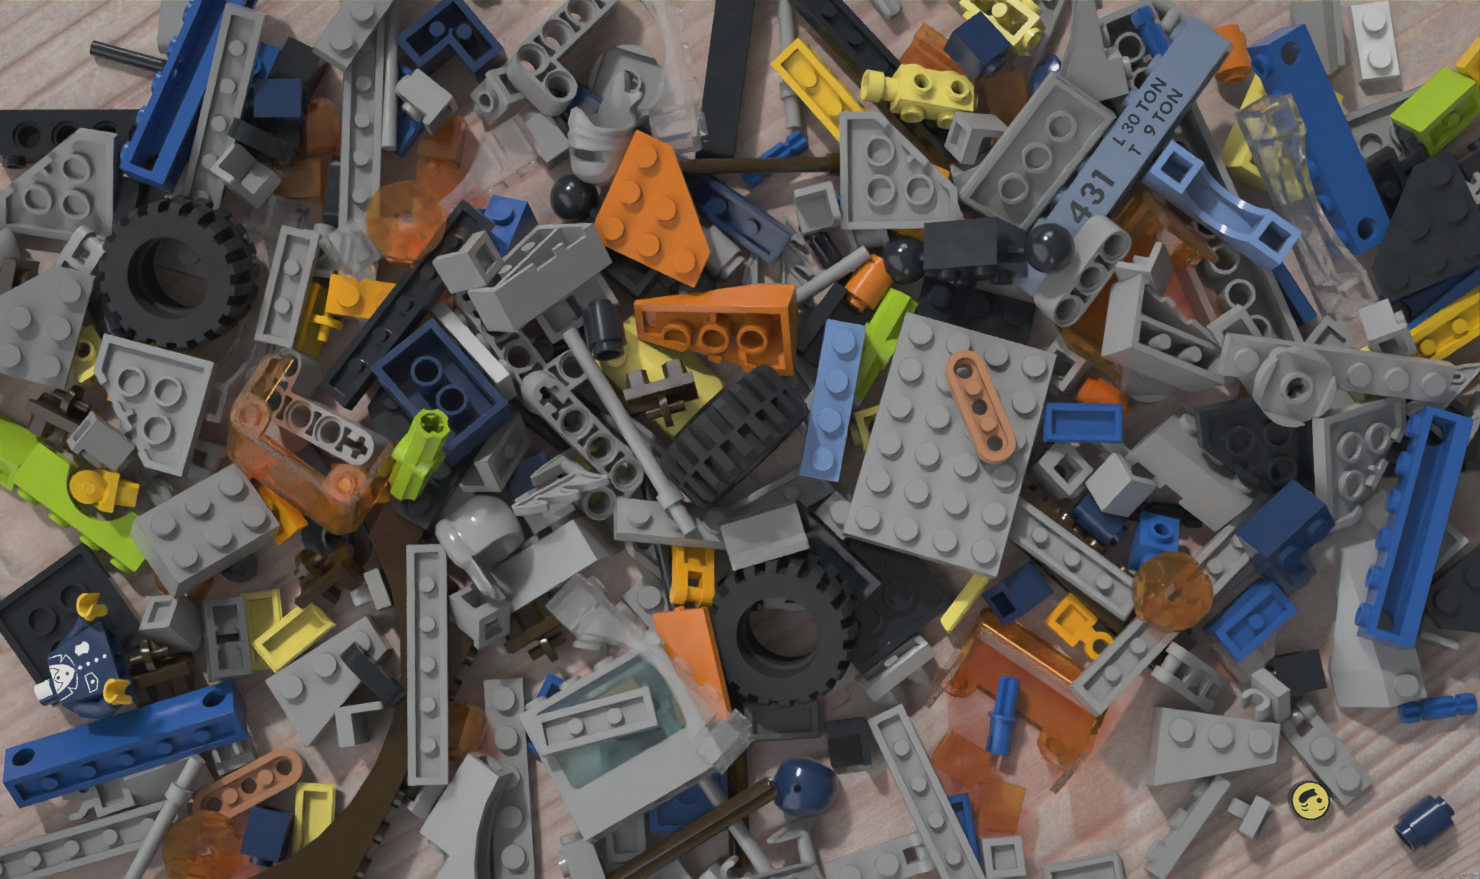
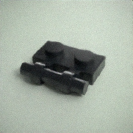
(1388, 170)

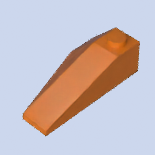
(727, 324)

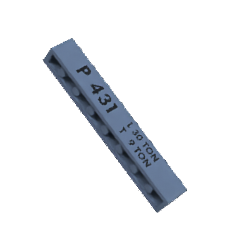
(1138, 133)

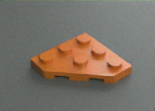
(653, 213)

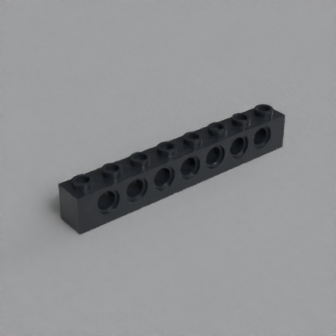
(58, 124)

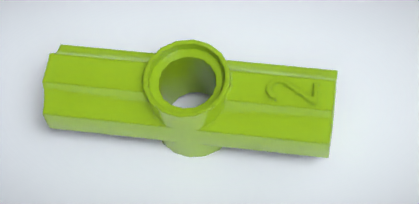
(881, 338)
(419, 454)

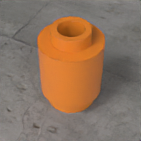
(1238, 62)
(868, 285)
(1102, 392)

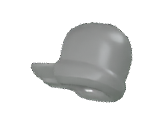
(479, 538)

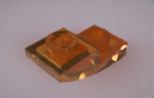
(1005, 96)

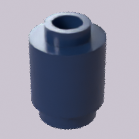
(1098, 524)
(1424, 822)

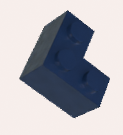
(448, 32)
(1283, 533)

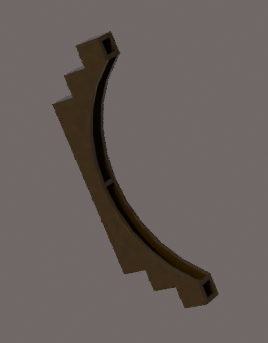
(345, 843)

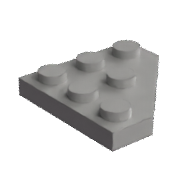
(887, 178)
(66, 189)
(44, 325)
(157, 399)
(1352, 451)

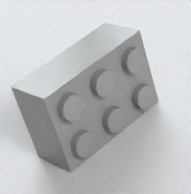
(204, 530)

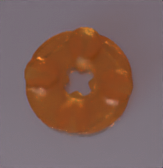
(427, 214)
(1153, 605)
(191, 832)

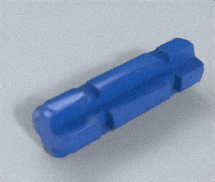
(1152, 33)
(794, 145)
(1438, 708)

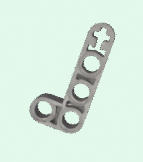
(546, 57)
(519, 344)
(322, 430)
(579, 437)

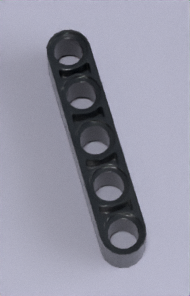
(725, 77)

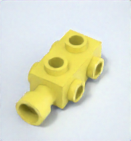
(1008, 18)
(921, 93)

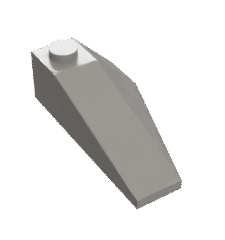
(1361, 669)

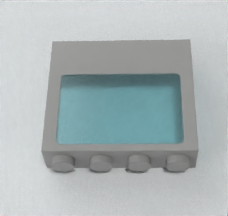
(628, 775)

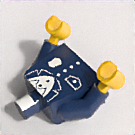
(89, 666)

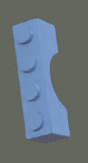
(1247, 228)
(832, 400)

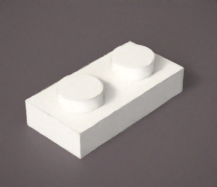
(1373, 42)

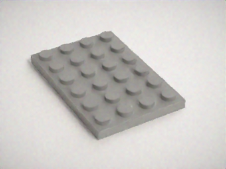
(920, 474)

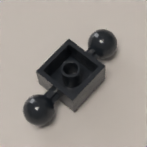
(579, 202)
(978, 252)

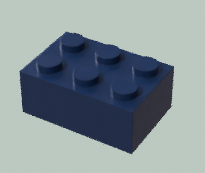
(436, 374)

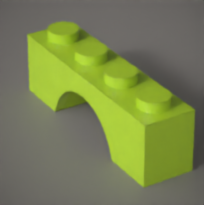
(47, 479)

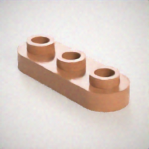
(980, 390)
(267, 776)

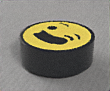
(1308, 800)

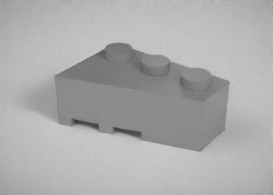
(539, 274)
(1157, 339)
(1205, 484)
(553, 559)
(322, 681)
(1203, 745)

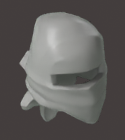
(602, 139)

